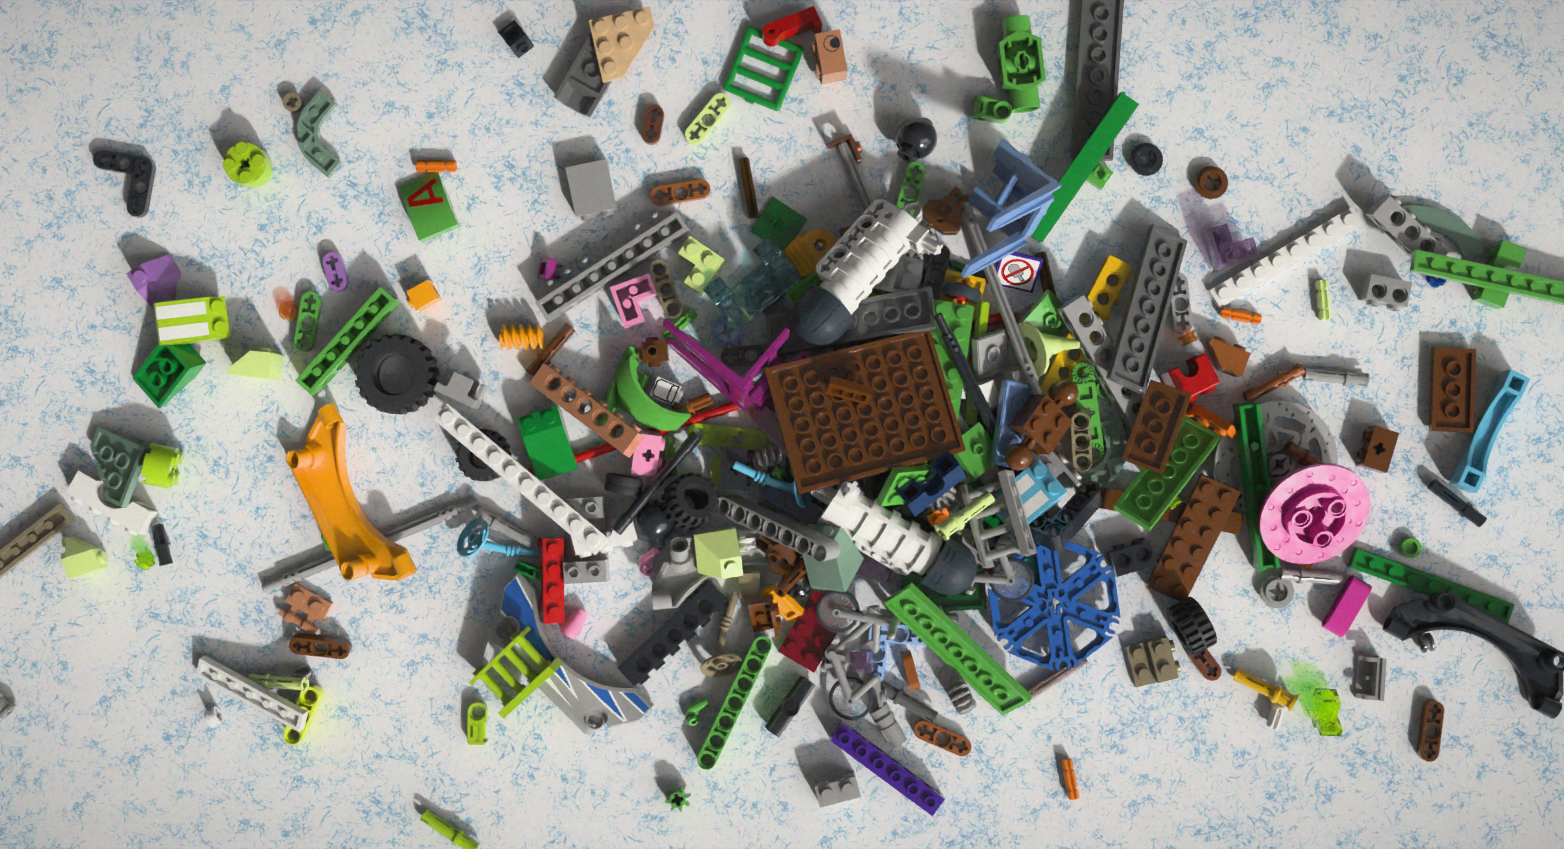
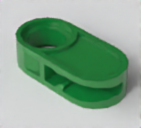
(528, 569)

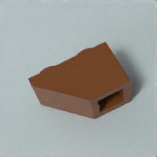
(1226, 357)

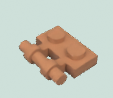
(308, 602)

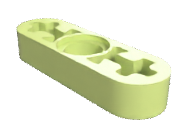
(721, 110)

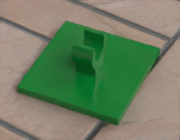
(778, 223)

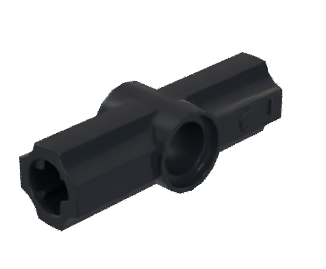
(782, 717)

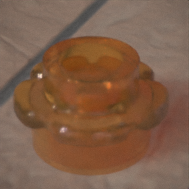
(283, 310)

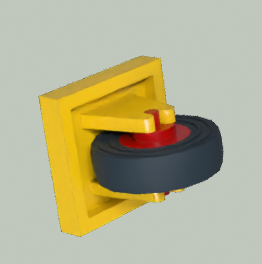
(962, 290)

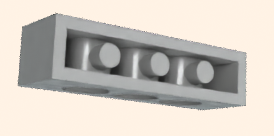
(1381, 213)

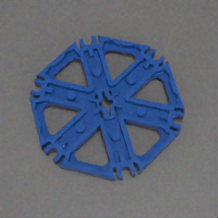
(1072, 609)

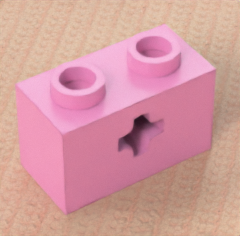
(648, 465)

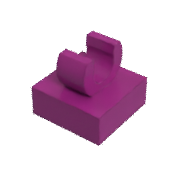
(547, 268)

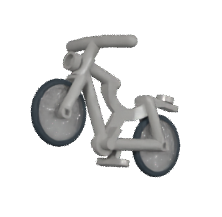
(1009, 579)
(839, 613)

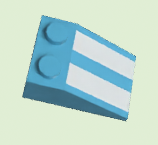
(1037, 490)

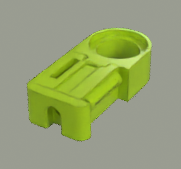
(476, 725)

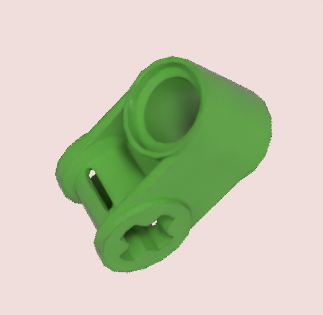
(989, 110)

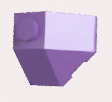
(156, 279)

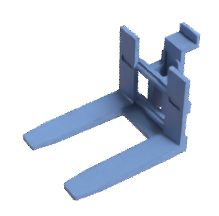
(1028, 191)

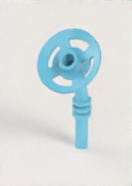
(765, 479)
(478, 541)

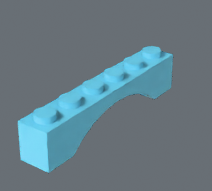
(1474, 460)

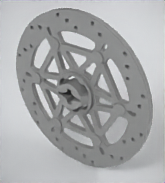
(1284, 461)

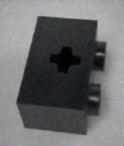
(728, 479)

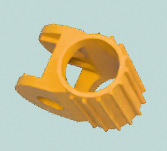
(803, 253)

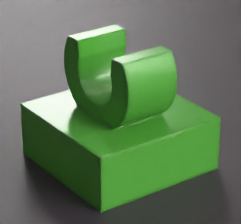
(1099, 176)

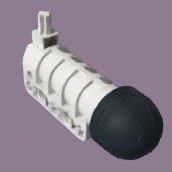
(827, 309)
(895, 542)

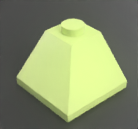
(718, 553)

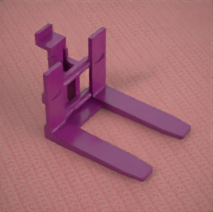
(737, 389)

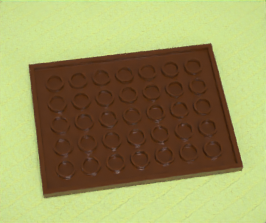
(845, 440)

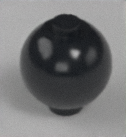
(915, 138)
(652, 524)

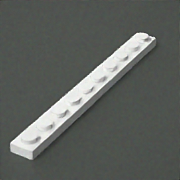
(521, 479)

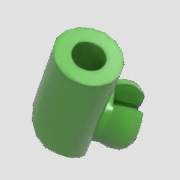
(693, 711)

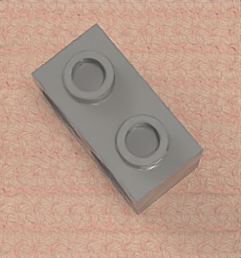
(1385, 287)

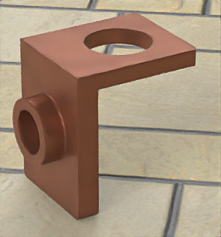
(855, 146)

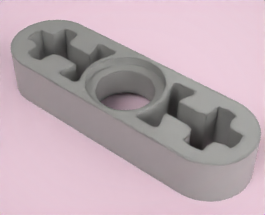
(1186, 297)

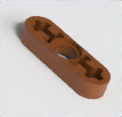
(673, 187)
(958, 738)

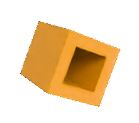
(423, 296)

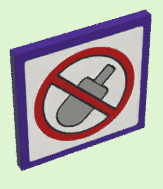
(1019, 271)

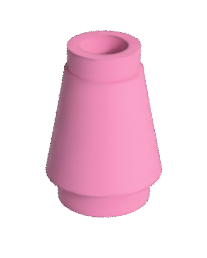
(574, 624)

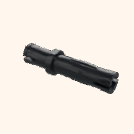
(1464, 509)

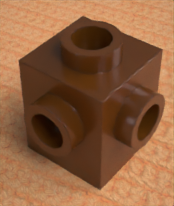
(661, 355)

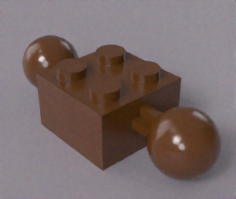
(1041, 424)

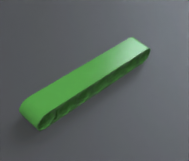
(728, 710)

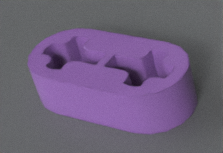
(340, 271)

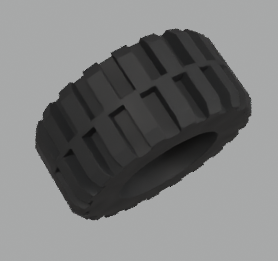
(369, 369)

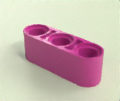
(1346, 606)

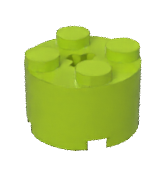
(237, 159)
(161, 466)

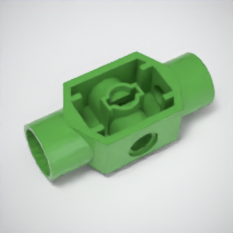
(1020, 63)

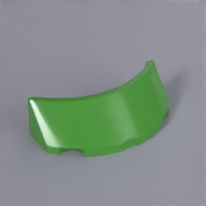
(641, 405)

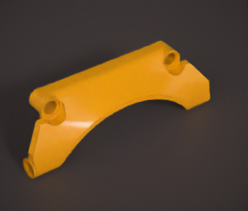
(327, 489)

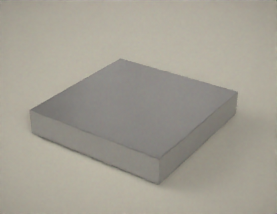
(990, 354)

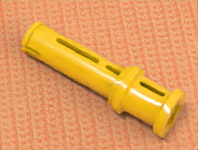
(1275, 694)

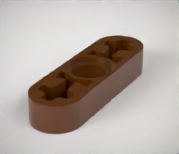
(305, 638)
(1438, 716)

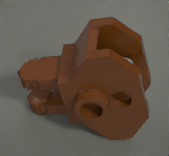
(946, 211)
(779, 556)

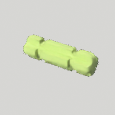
(1323, 300)

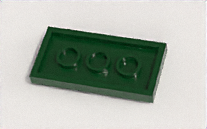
(951, 602)

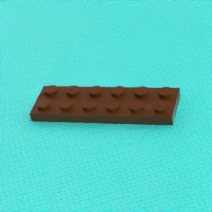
(1193, 538)

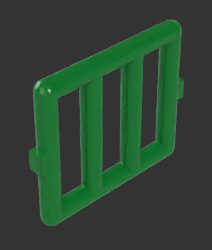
(783, 87)

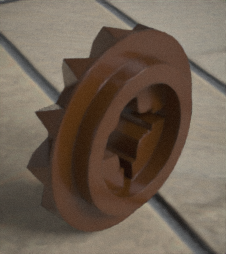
(1212, 173)

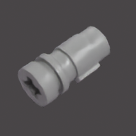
(889, 726)

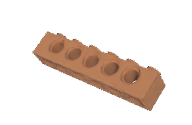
(544, 382)

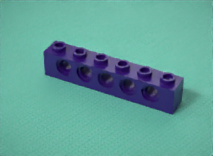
(886, 768)

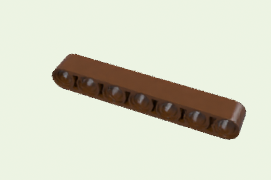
(1110, 497)

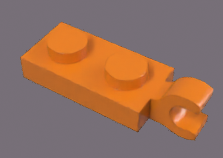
(1208, 419)

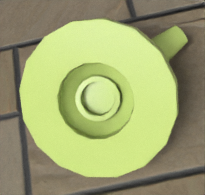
(1043, 346)

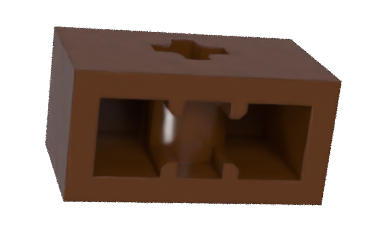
(1385, 443)

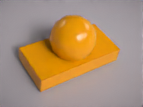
(787, 605)

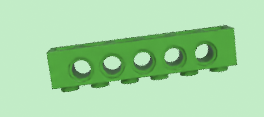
(348, 341)

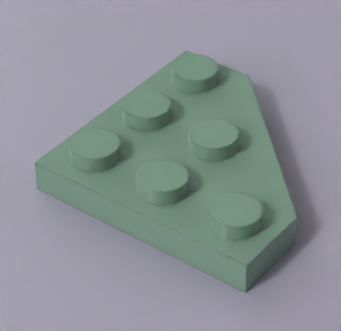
(118, 464)

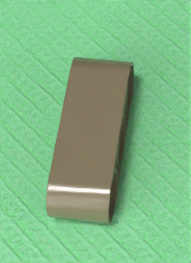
(663, 279)
(1081, 449)

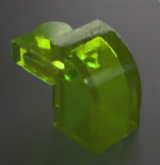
(1325, 712)

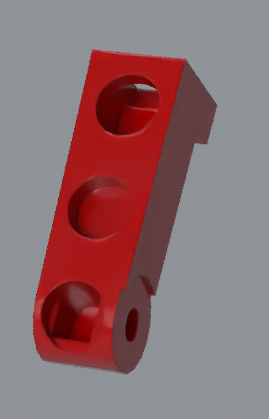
(791, 25)

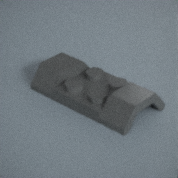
(583, 83)
(902, 277)

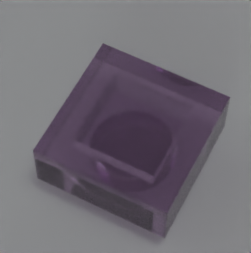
(861, 660)

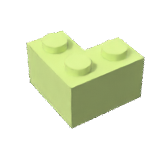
(705, 264)

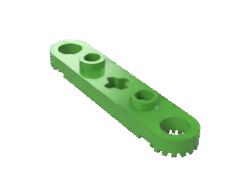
(1088, 398)

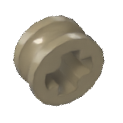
(299, 104)

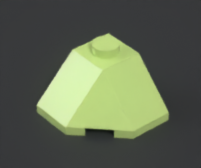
(82, 558)

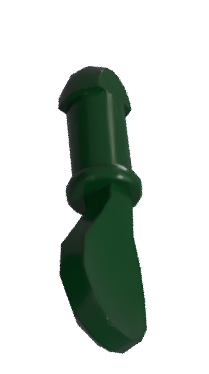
(954, 264)

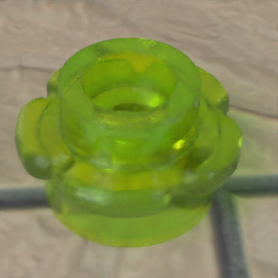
(145, 560)

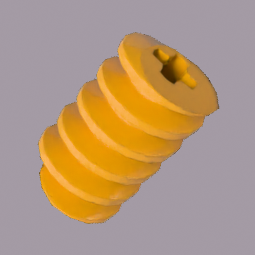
(521, 336)

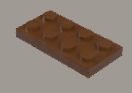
(1452, 389)
(1156, 426)

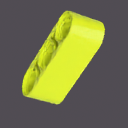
(312, 707)

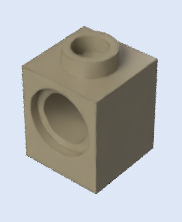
(749, 585)

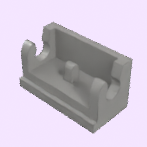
(1370, 677)

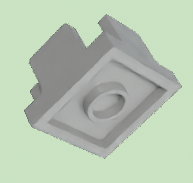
(461, 388)

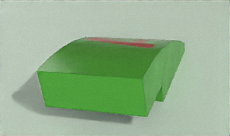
(429, 206)

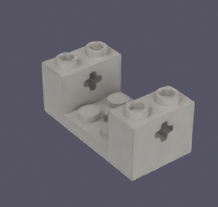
(596, 566)

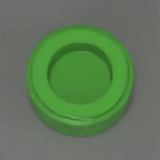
(1409, 547)

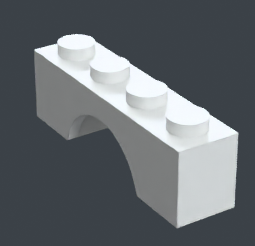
(90, 490)

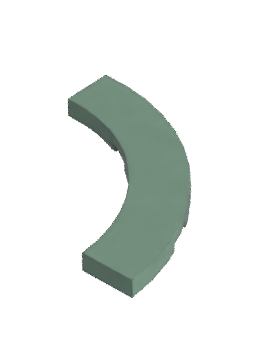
(1450, 226)

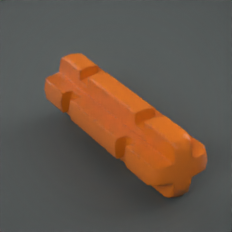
(436, 166)
(1240, 315)
(1069, 779)

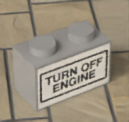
(837, 789)

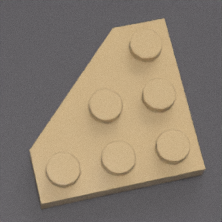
(620, 40)

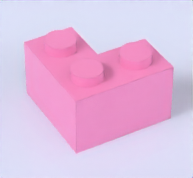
(627, 298)

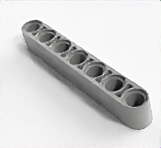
(778, 528)

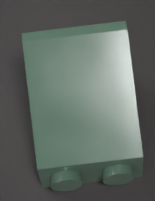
(837, 572)

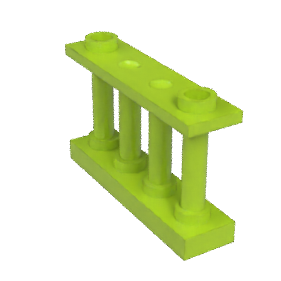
(533, 679)

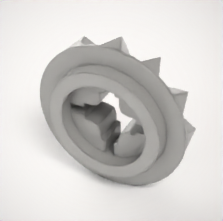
(1282, 599)

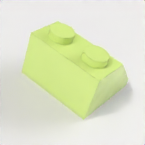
(258, 364)

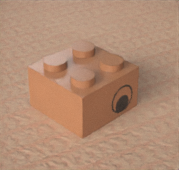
(830, 57)

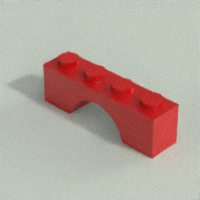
(552, 580)

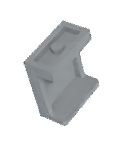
(591, 190)

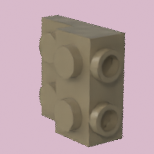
(1152, 661)

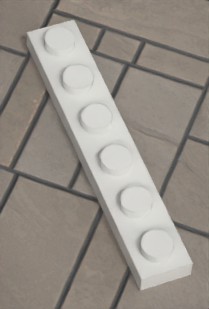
(251, 693)

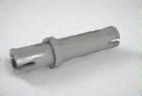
(1342, 377)
(512, 531)
(1301, 575)

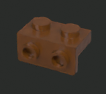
(764, 613)

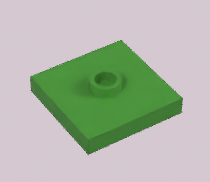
(1045, 316)
(978, 451)

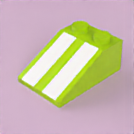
(192, 321)

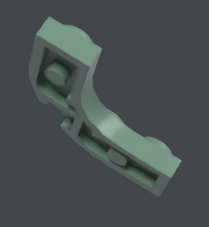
(309, 134)
(1112, 462)

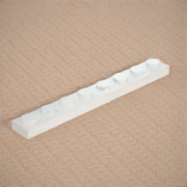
(1285, 257)

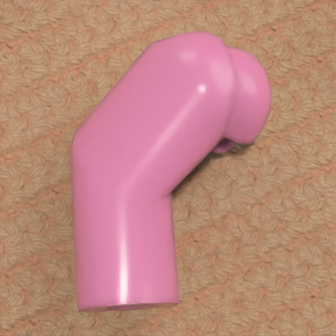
(646, 561)

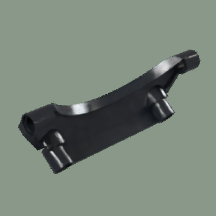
(1527, 654)

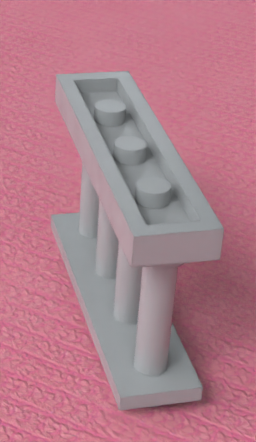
(1017, 524)

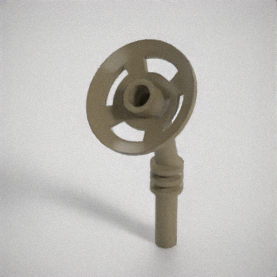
(720, 659)

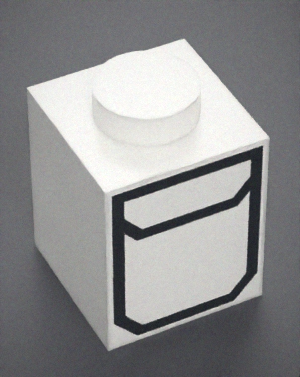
(666, 391)

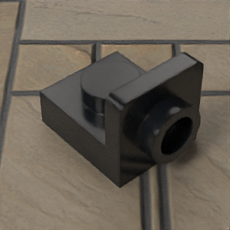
(516, 39)

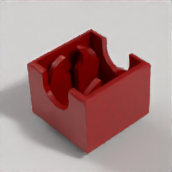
(1199, 381)

